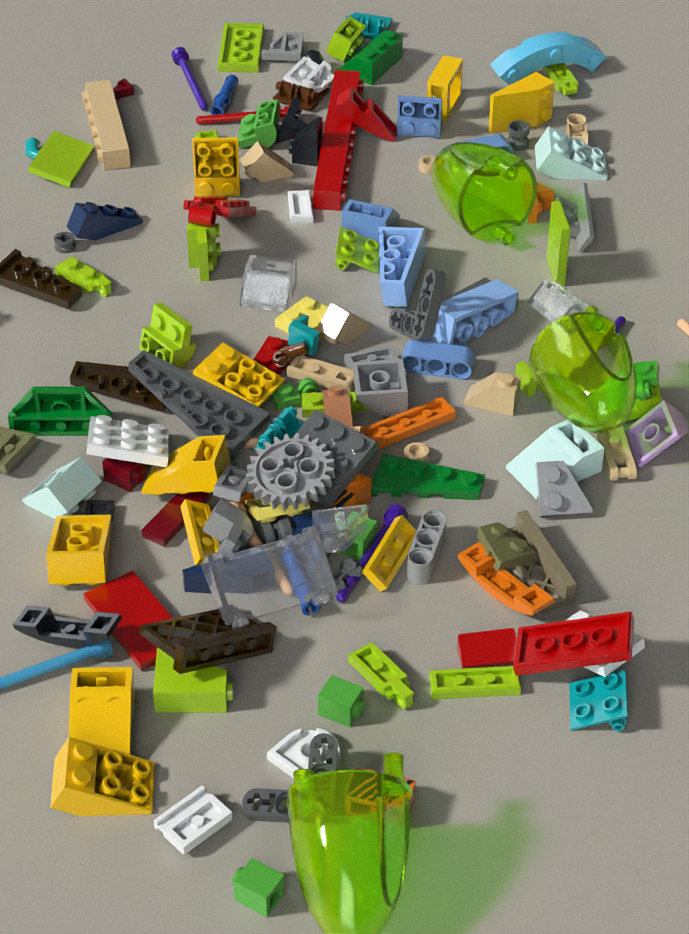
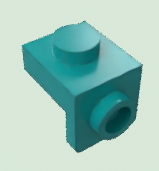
(301, 332)

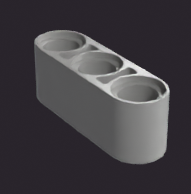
(426, 547)

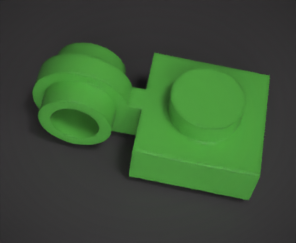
(647, 376)
(289, 396)

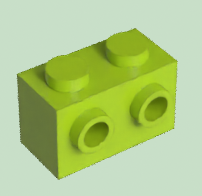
(346, 39)

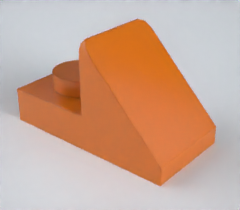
(542, 202)

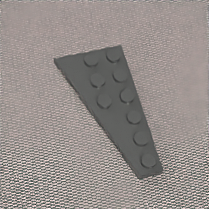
(199, 403)

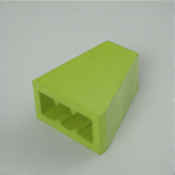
(189, 692)

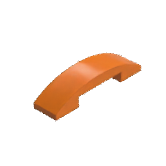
(502, 584)

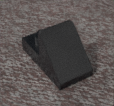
(290, 123)

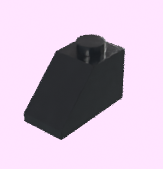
(307, 144)

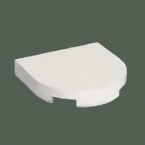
(293, 751)

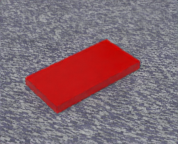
(137, 607)
(574, 643)

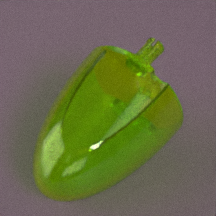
(484, 189)
(585, 370)
(351, 844)

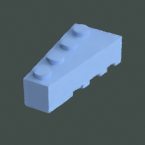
(400, 262)
(473, 312)

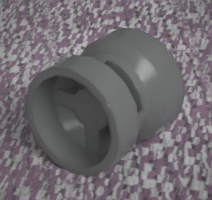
(518, 135)
(276, 531)

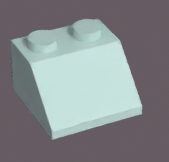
(64, 489)

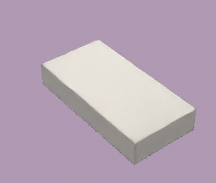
(300, 207)

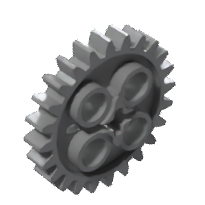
(291, 471)

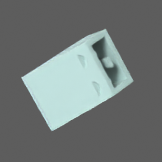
(568, 158)
(559, 443)

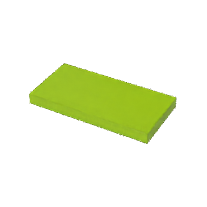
(241, 47)

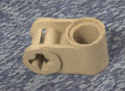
(577, 127)

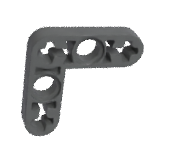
(423, 322)
(265, 795)

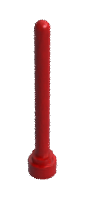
(231, 117)

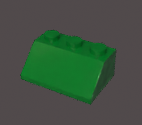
(376, 57)

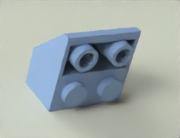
(419, 116)
(367, 218)

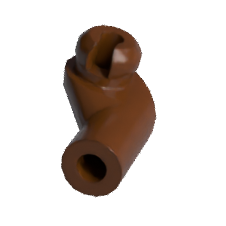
(289, 353)

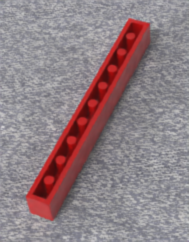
(336, 147)

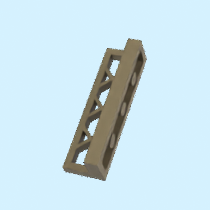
(545, 563)

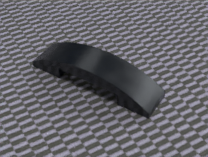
(65, 631)

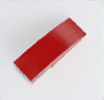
(366, 114)

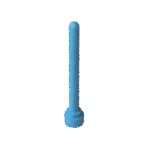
(98, 650)

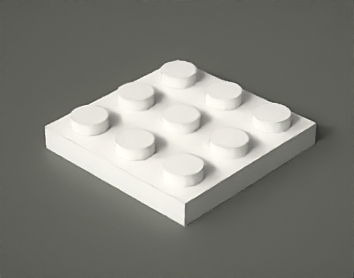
(128, 441)

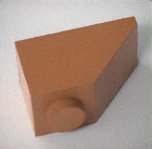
(337, 404)

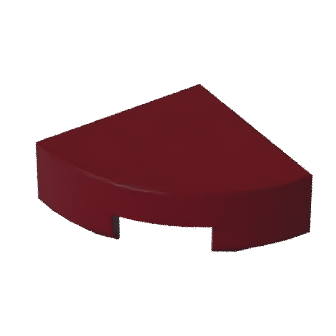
(123, 89)

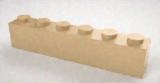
(106, 125)

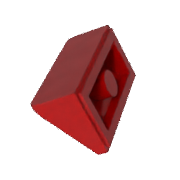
(487, 648)

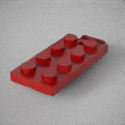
(205, 209)

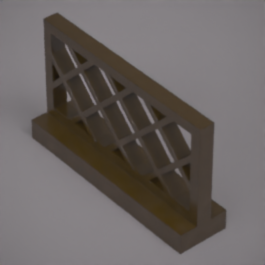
(206, 641)

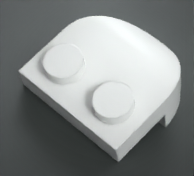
(310, 75)

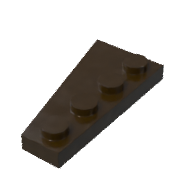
(29, 278)
(114, 382)

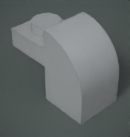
(229, 526)

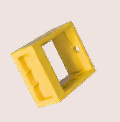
(446, 83)

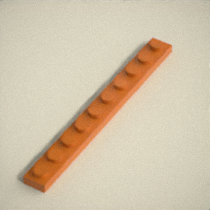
(404, 425)

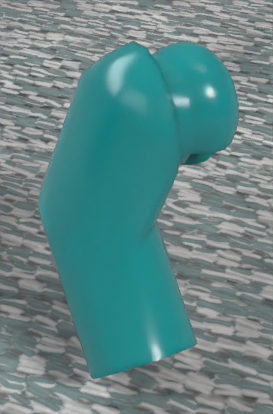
(31, 147)

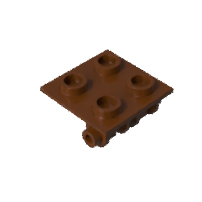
(287, 92)

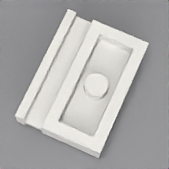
(193, 820)

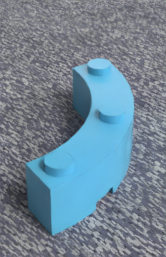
(545, 51)

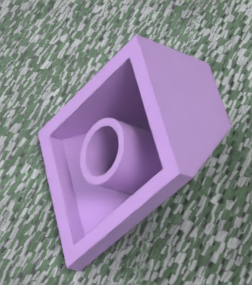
(655, 432)

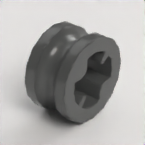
(64, 242)

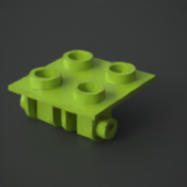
(356, 249)

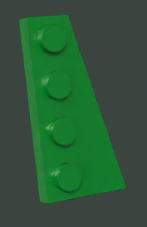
(410, 476)

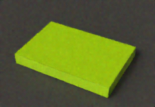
(61, 159)
(558, 243)

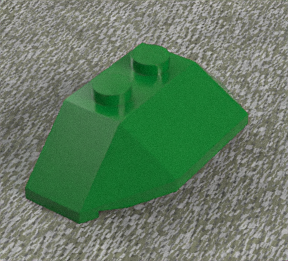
(56, 411)

